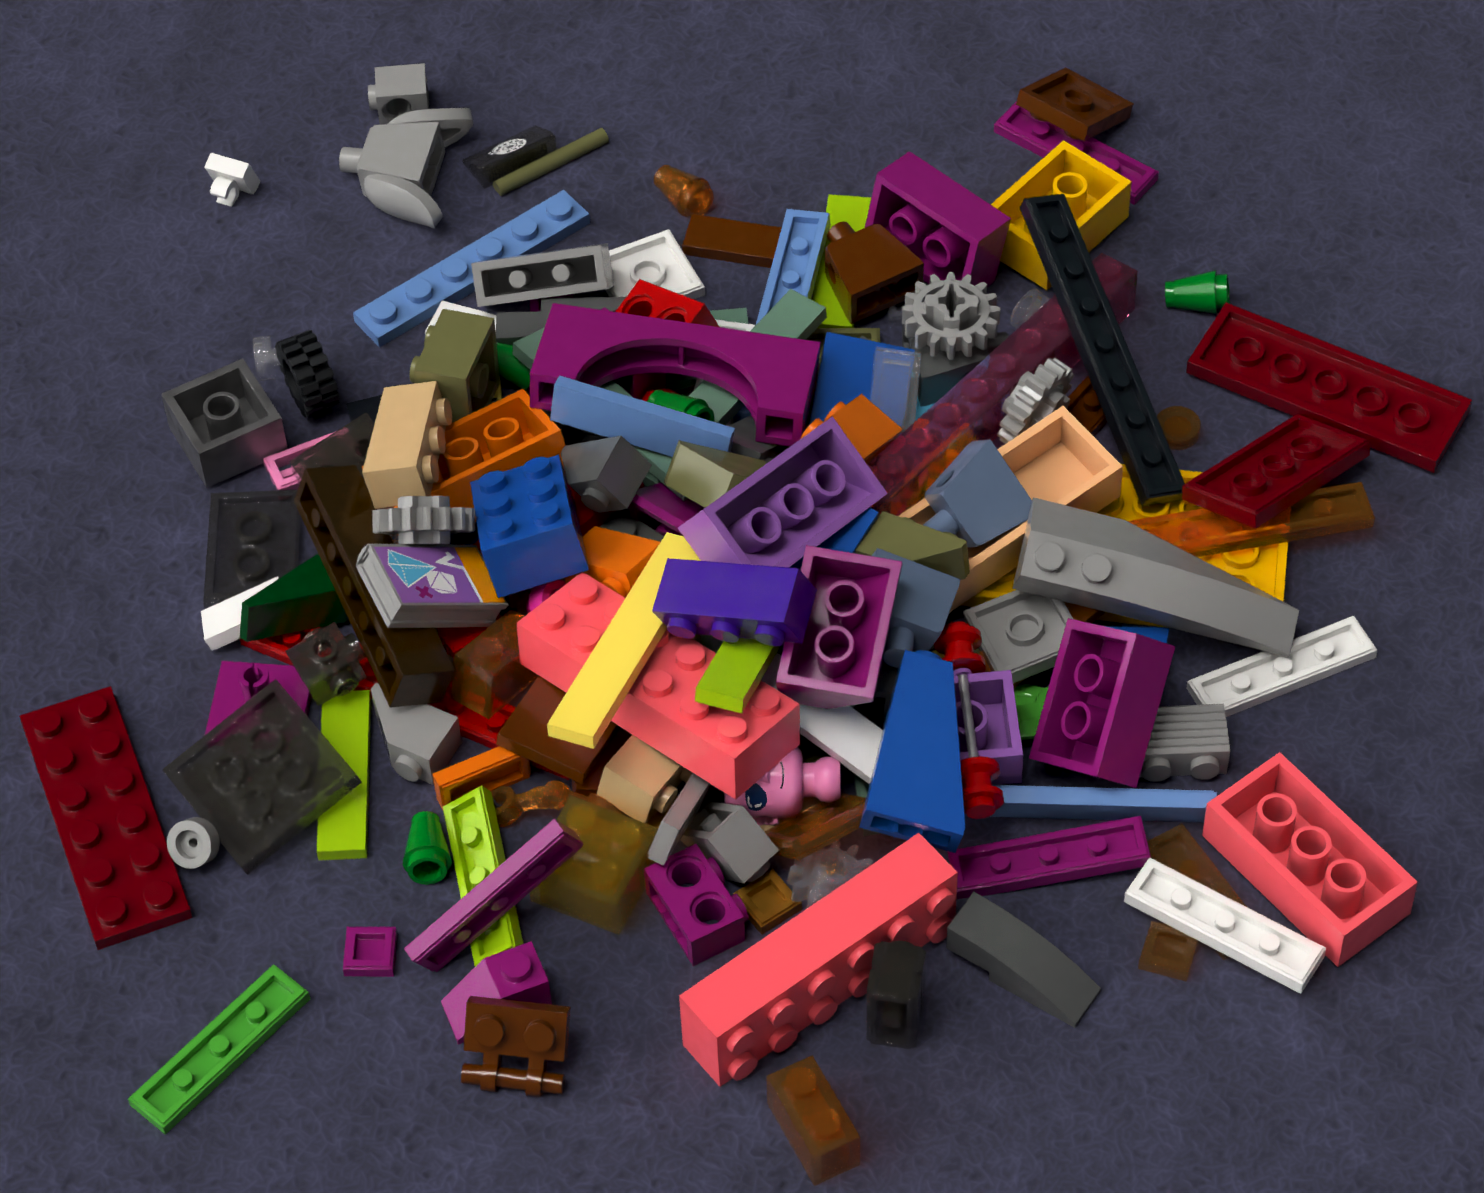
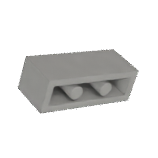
(542, 275)

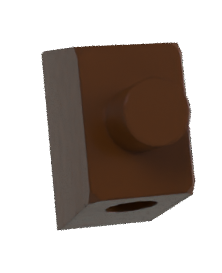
(869, 269)

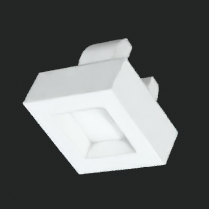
(230, 178)

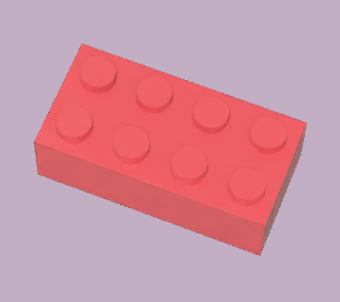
(1309, 858)

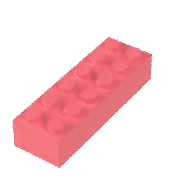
(661, 708)
(815, 960)

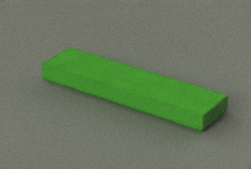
(219, 1049)

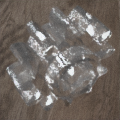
(824, 872)

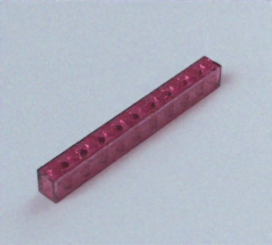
(975, 403)

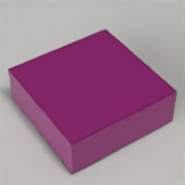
(370, 951)

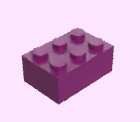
(939, 220)
(1102, 702)

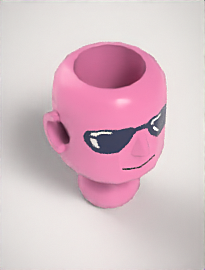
(783, 788)

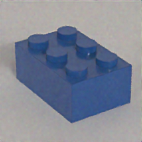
(528, 525)

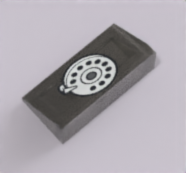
(510, 154)

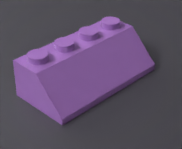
(787, 503)

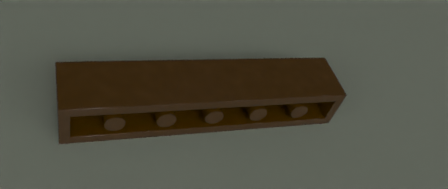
(338, 517)

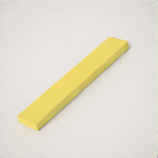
(618, 654)

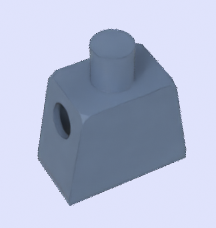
(977, 496)
(919, 608)

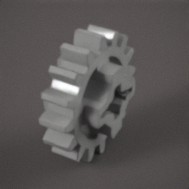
(972, 311)
(1035, 398)
(423, 520)

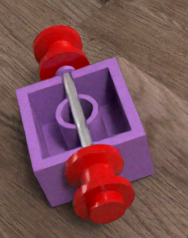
(985, 719)

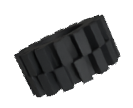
(307, 373)

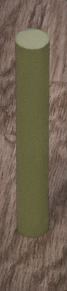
(551, 161)

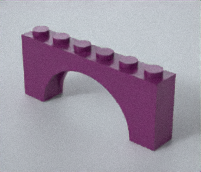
(764, 371)

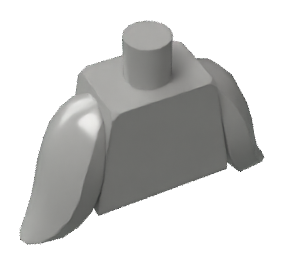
(404, 160)

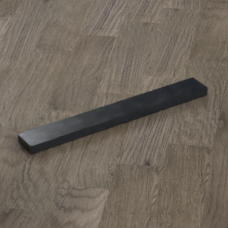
(1103, 350)

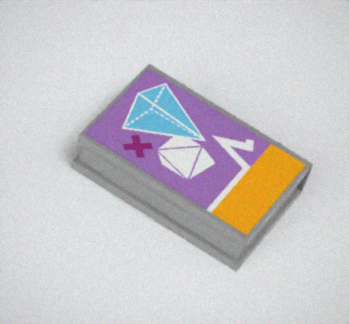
(429, 585)

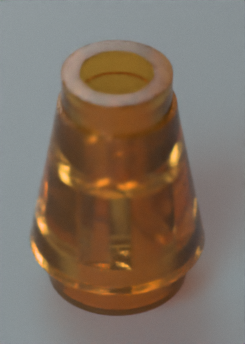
(684, 190)

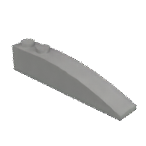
(1137, 575)

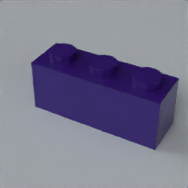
(734, 601)

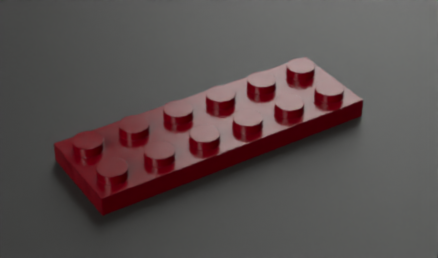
(1329, 386)
(105, 818)

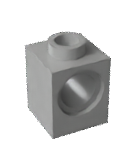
(398, 91)

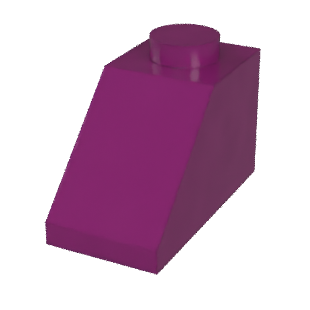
(505, 975)

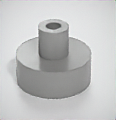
(193, 842)

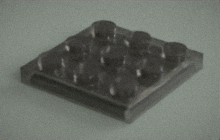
(262, 776)

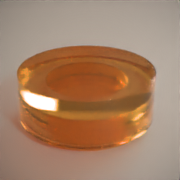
(1179, 426)

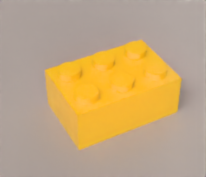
(1093, 192)

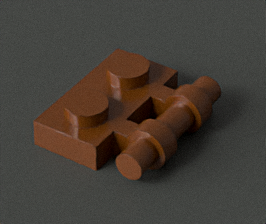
(517, 1030)

